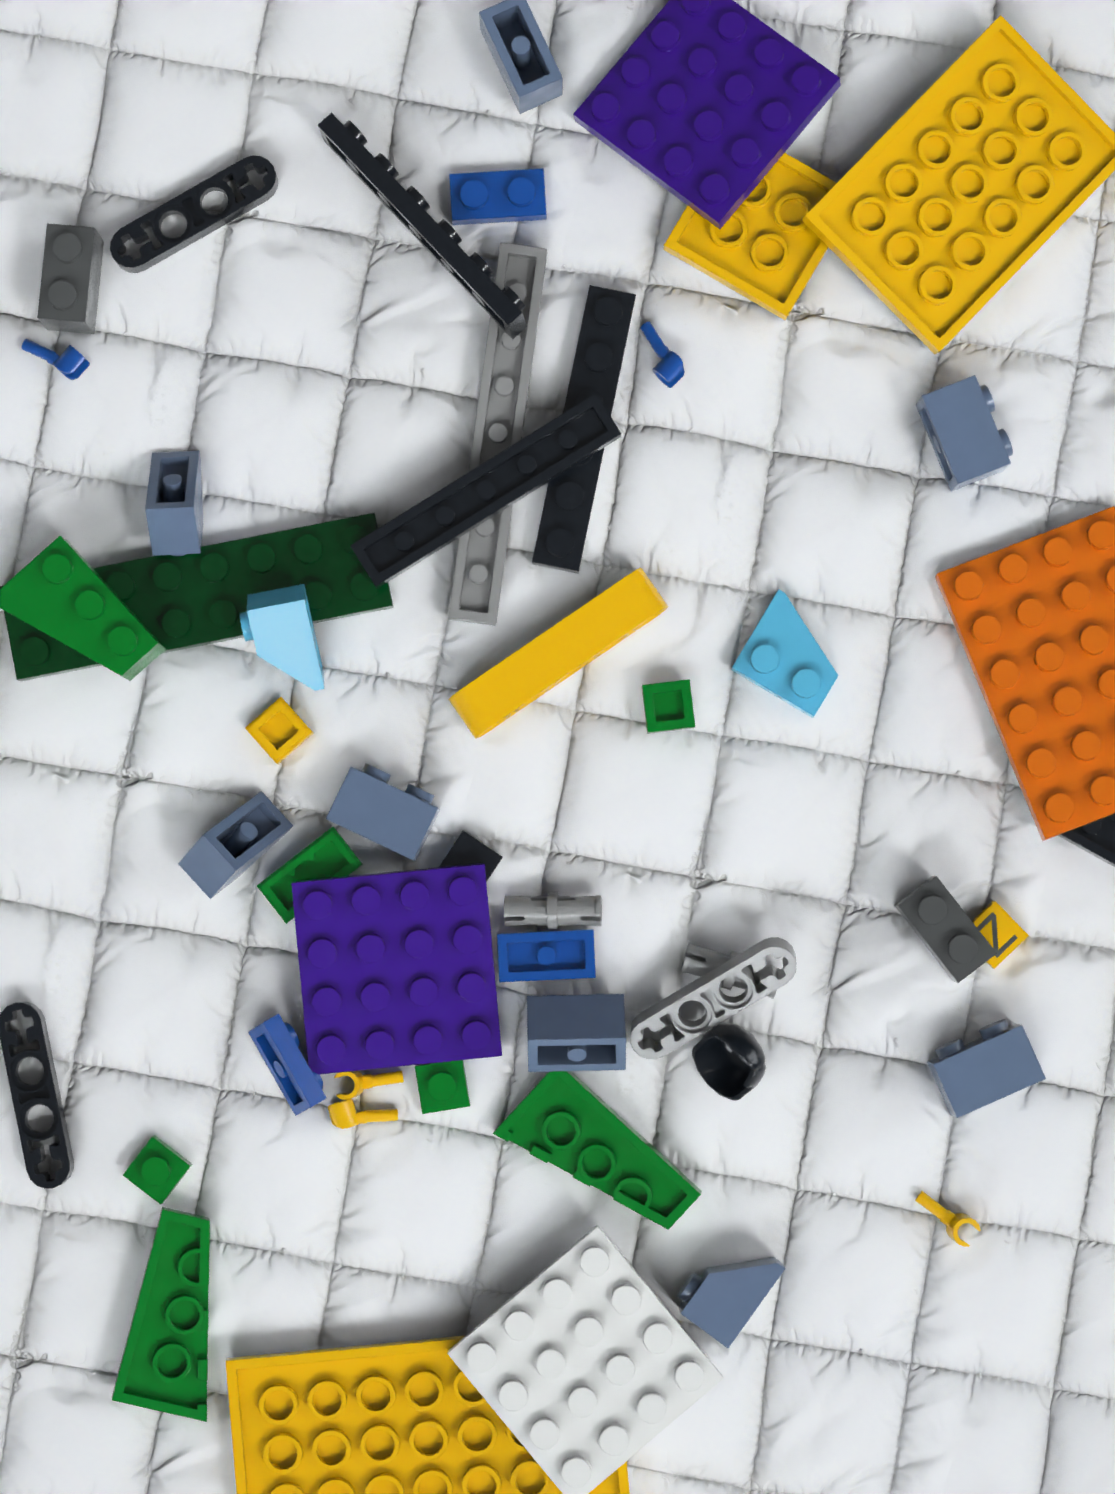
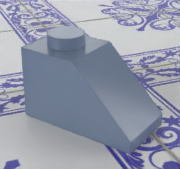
(175, 503)
(235, 844)
(728, 1296)

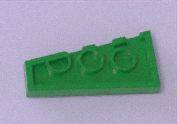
(584, 1136)
(168, 1335)

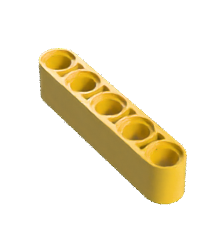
(558, 653)

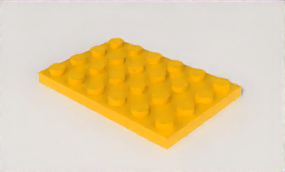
(966, 185)

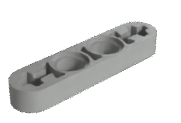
(717, 1004)

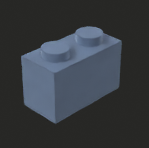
(521, 54)
(964, 432)
(383, 812)
(576, 1032)
(985, 1068)

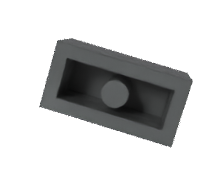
(70, 278)
(945, 929)

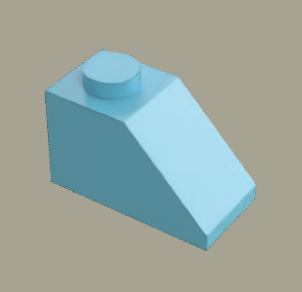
(285, 633)

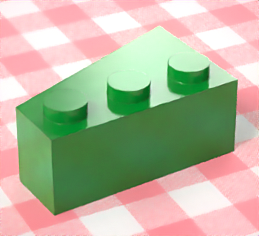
(78, 608)

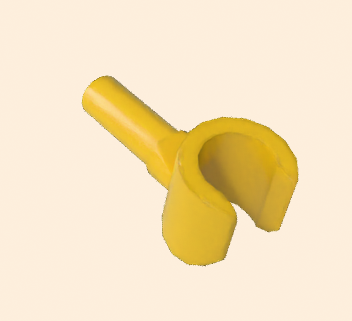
(368, 1081)
(345, 1116)
(951, 1220)

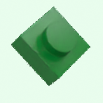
(668, 706)
(442, 1086)
(157, 1169)

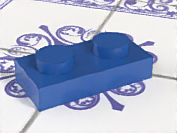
(498, 196)
(546, 955)
(280, 1051)

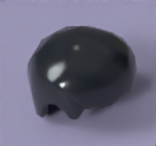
(729, 1060)

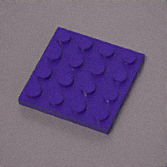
(707, 102)
(396, 968)

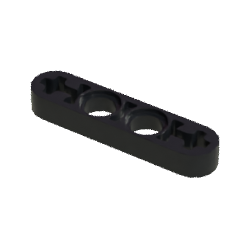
(190, 207)
(44, 1093)

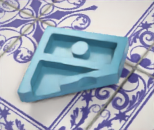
(786, 658)

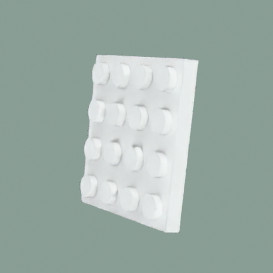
(585, 1364)

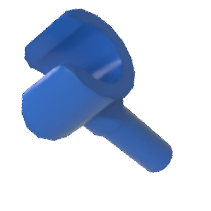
(69, 363)
(671, 367)

